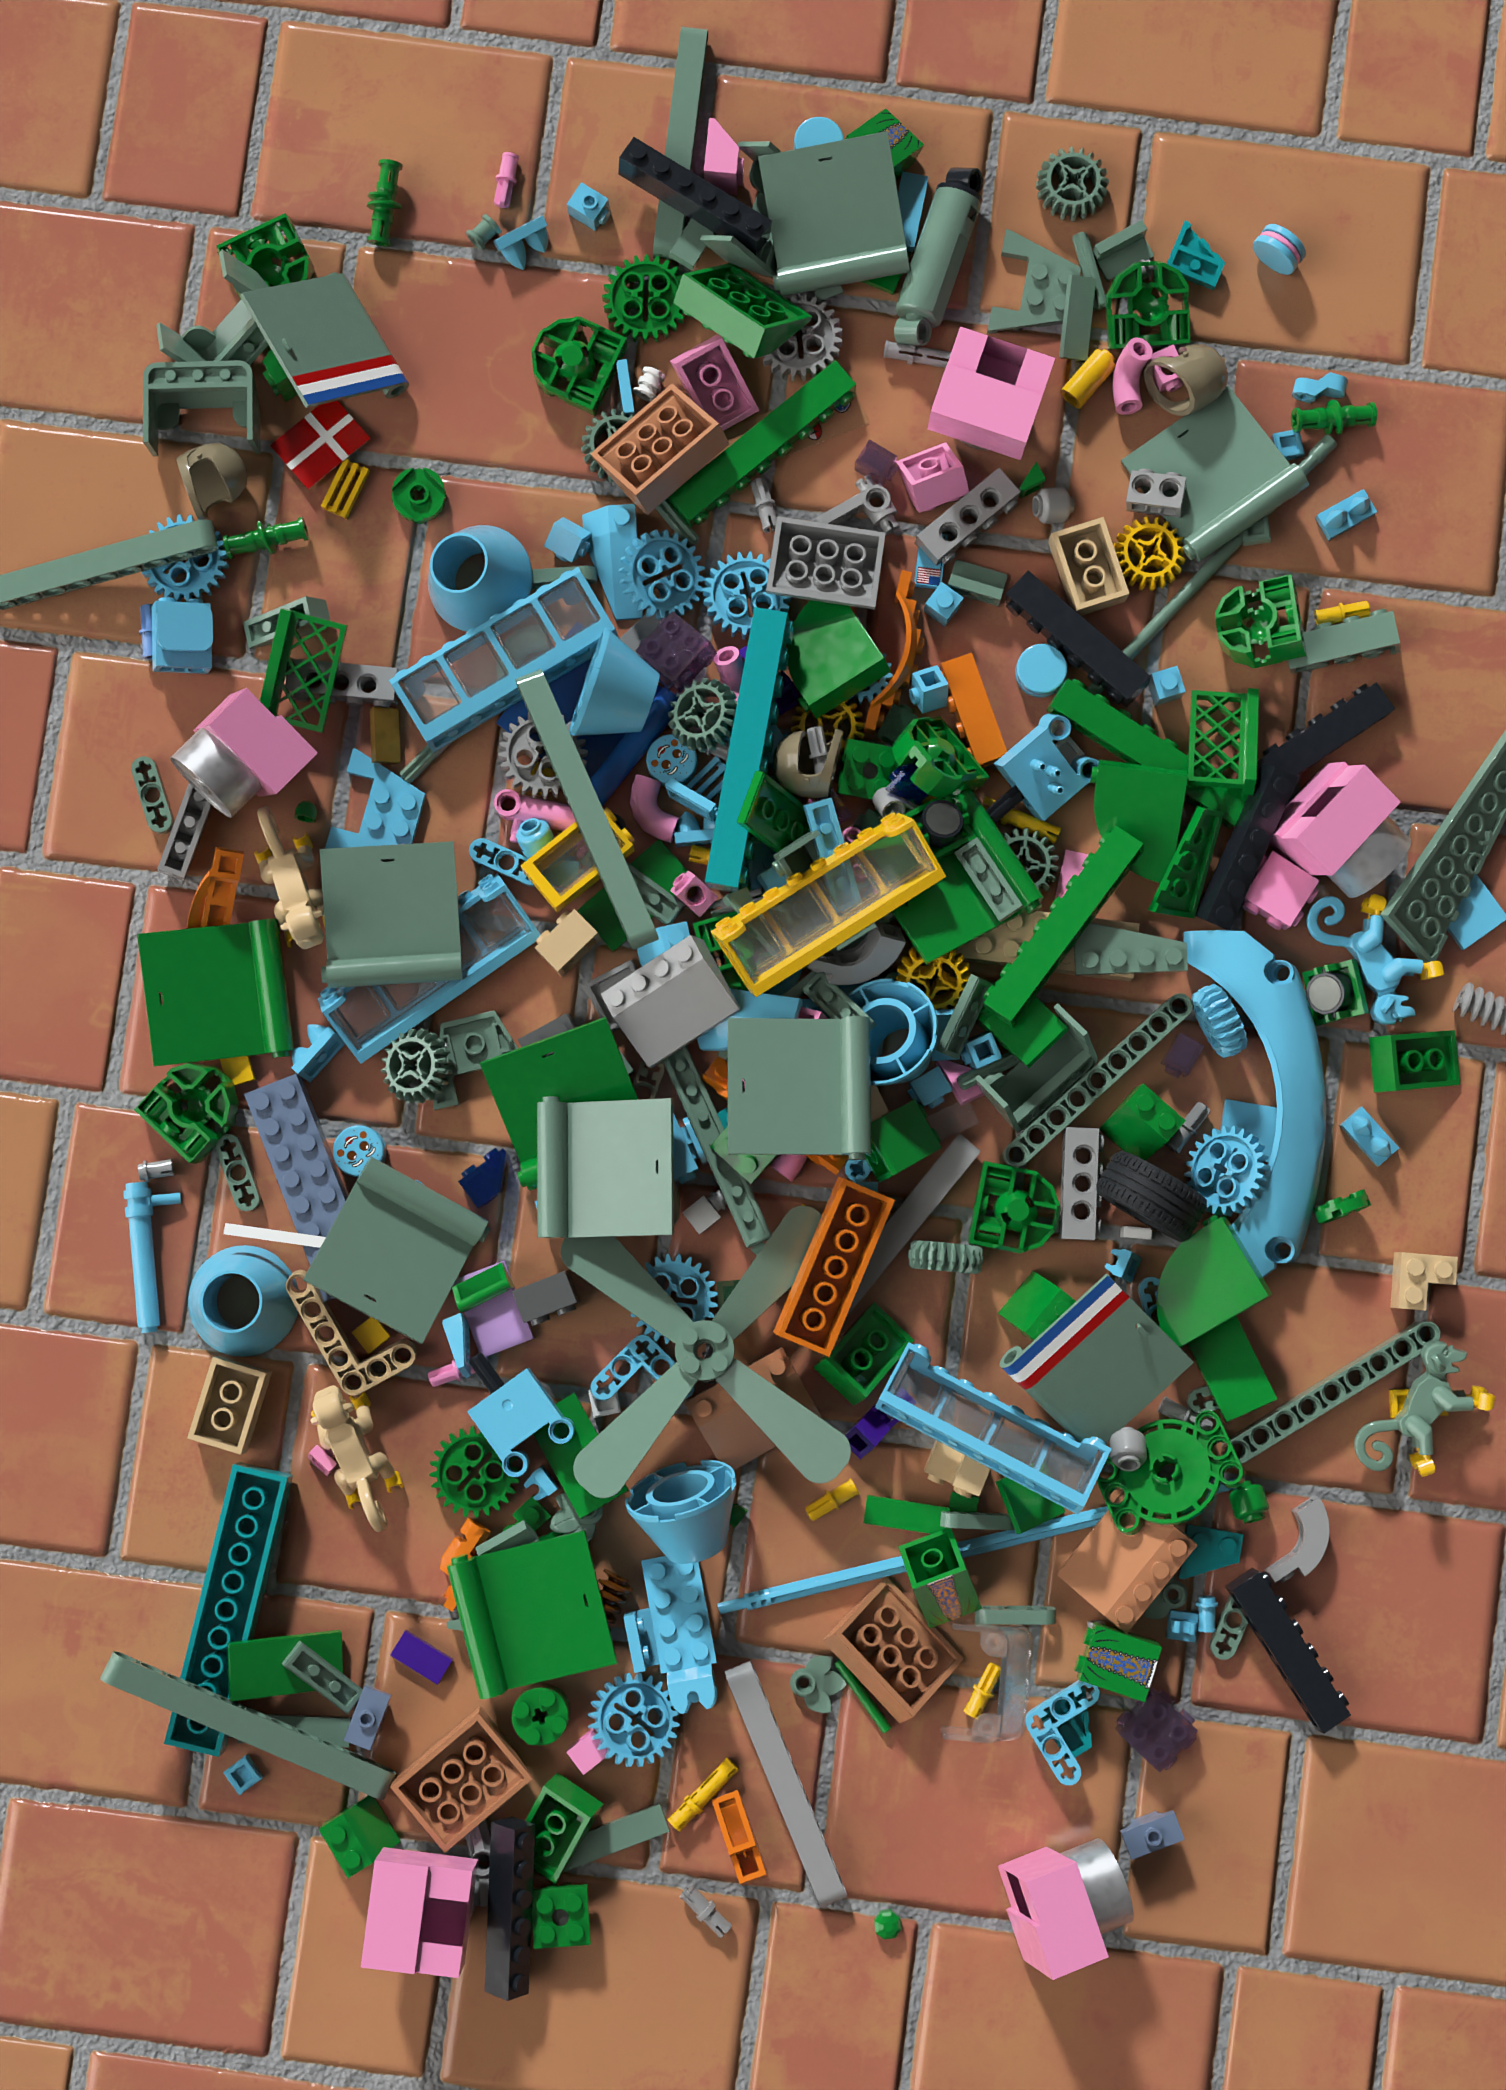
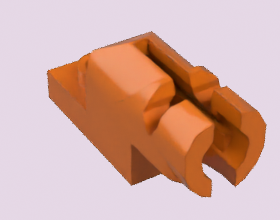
(475, 1535)

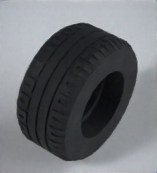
(1151, 1196)

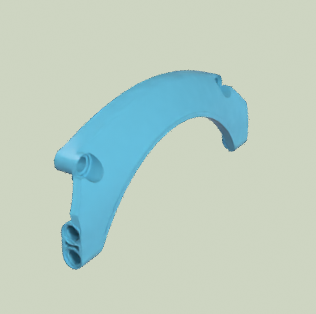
(1292, 1045)

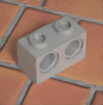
(1154, 500)

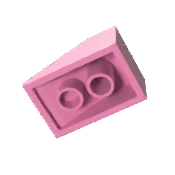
(715, 382)

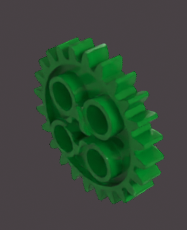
(621, 298)
(456, 1454)

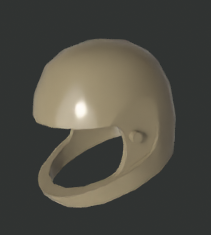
(1201, 372)
(211, 476)
(796, 771)

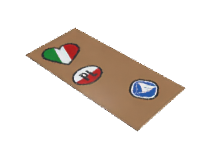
(843, 421)

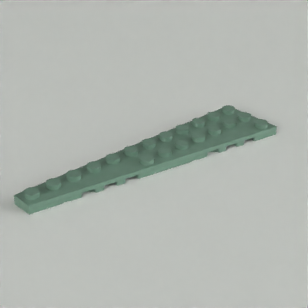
(1443, 872)

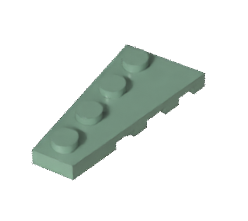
(1120, 951)

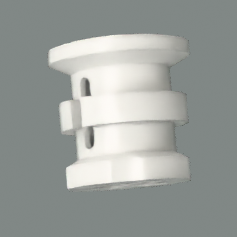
(649, 384)

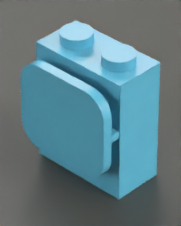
(182, 636)
(686, 1151)

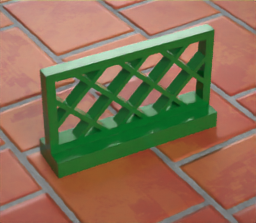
(279, 661)
(1246, 746)

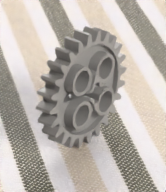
(823, 334)
(521, 744)

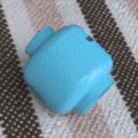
(533, 836)

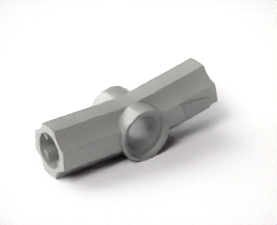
(479, 1843)

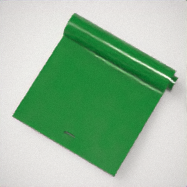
(954, 908)
(217, 991)
(581, 1069)
(529, 1613)

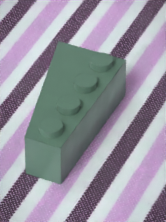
(1347, 640)

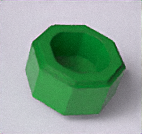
(887, 1924)

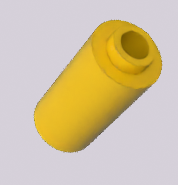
(1088, 378)

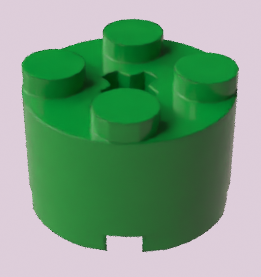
(534, 1729)

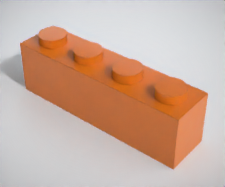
(972, 710)

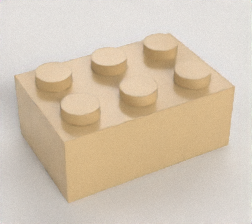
(1088, 566)
(229, 1405)

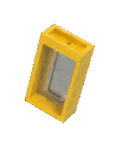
(565, 865)

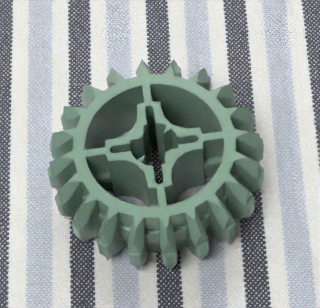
(1082, 201)
(607, 425)
(690, 712)
(1034, 865)
(430, 1063)
(945, 1257)

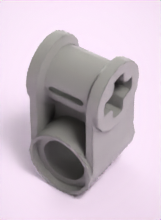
(889, 803)

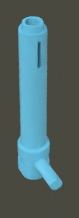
(139, 1212)

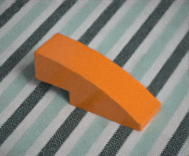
(739, 1838)

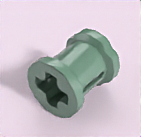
(483, 232)

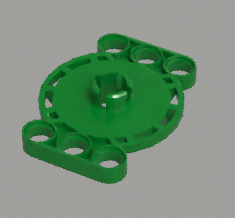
(1191, 1479)

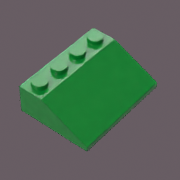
(739, 308)

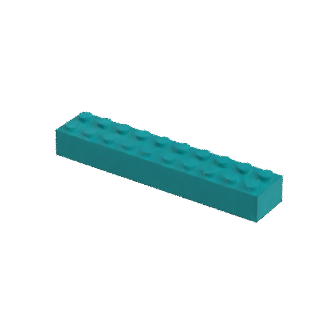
(748, 745)
(231, 1591)

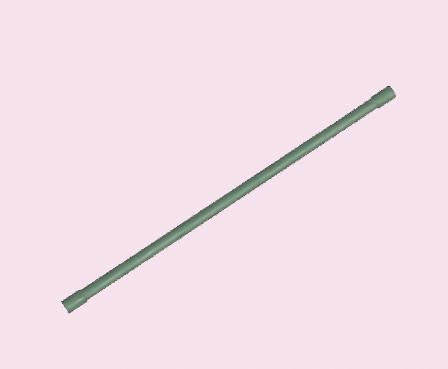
(1315, 456)

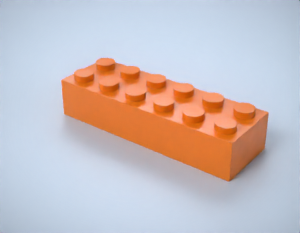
(833, 1266)

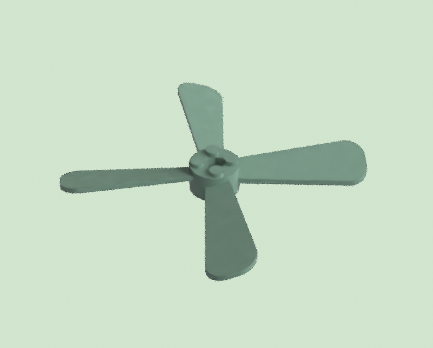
(800, 1435)

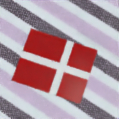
(320, 442)

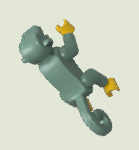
(1423, 1405)

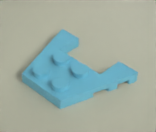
(390, 812)

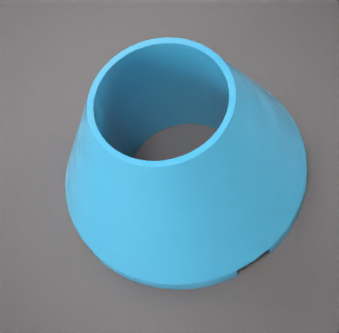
(502, 583)
(615, 690)
(896, 1007)
(275, 1311)
(685, 1509)

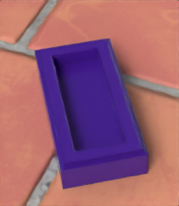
(421, 1657)

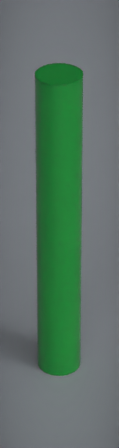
(864, 1697)

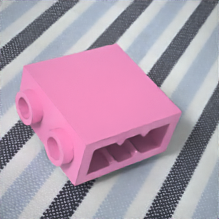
(1280, 891)

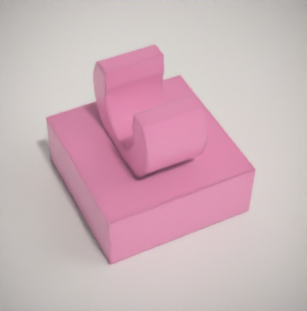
(322, 1459)

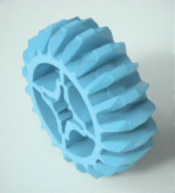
(1219, 1021)

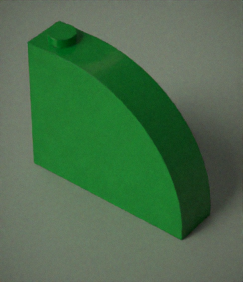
(831, 656)
(1145, 805)
(1207, 1283)

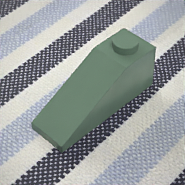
(261, 629)

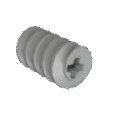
(1482, 1005)

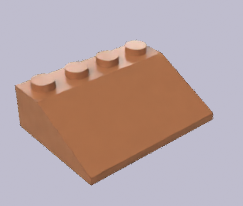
(660, 448)
(726, 1425)
(1123, 1571)
(893, 1650)
(461, 1779)

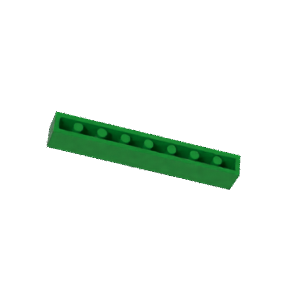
(763, 443)
(1138, 745)
(1063, 926)

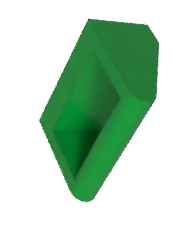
(482, 1287)

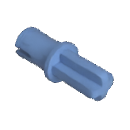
(146, 630)

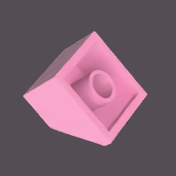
(722, 160)
(933, 477)

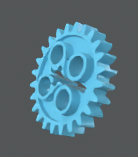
(651, 551)
(198, 578)
(721, 598)
(1228, 1170)
(676, 1273)
(619, 1741)

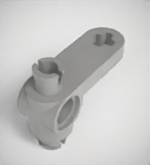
(879, 516)

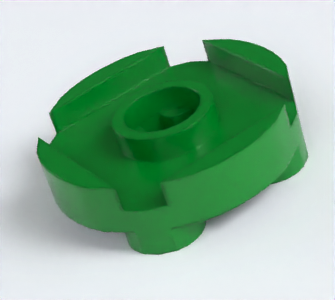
(418, 479)
(1341, 1207)

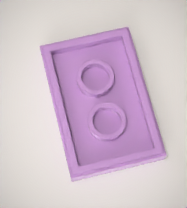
(496, 1322)

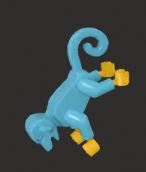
(1376, 965)

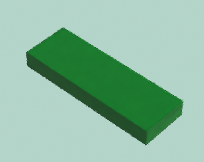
(903, 1514)

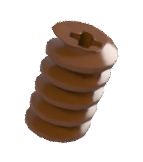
(613, 1593)

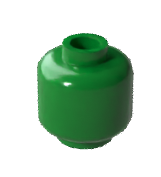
(1249, 1502)

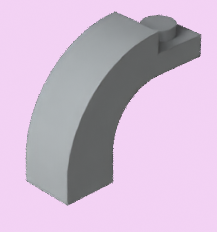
(865, 960)

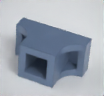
(368, 1717)
(1151, 1833)

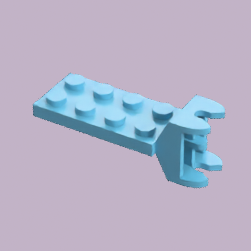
(681, 1631)

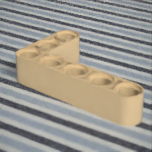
(340, 1342)

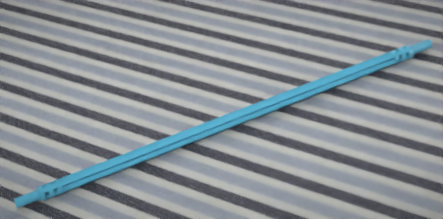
(896, 1565)

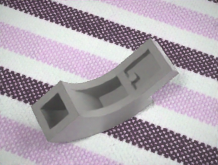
(1311, 1542)

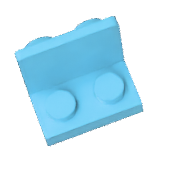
(641, 1639)

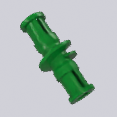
(384, 202)
(1333, 416)
(266, 537)

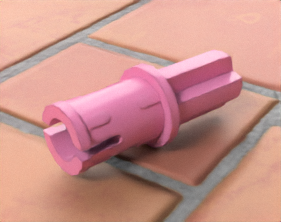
(506, 180)
(446, 1374)

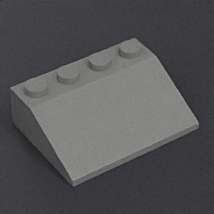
(825, 563)
(671, 1000)

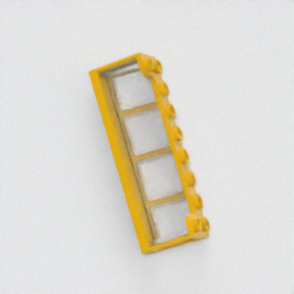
(828, 902)

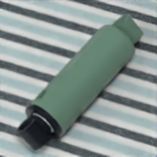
(938, 256)

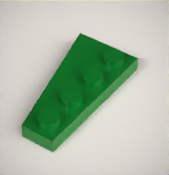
(1187, 871)

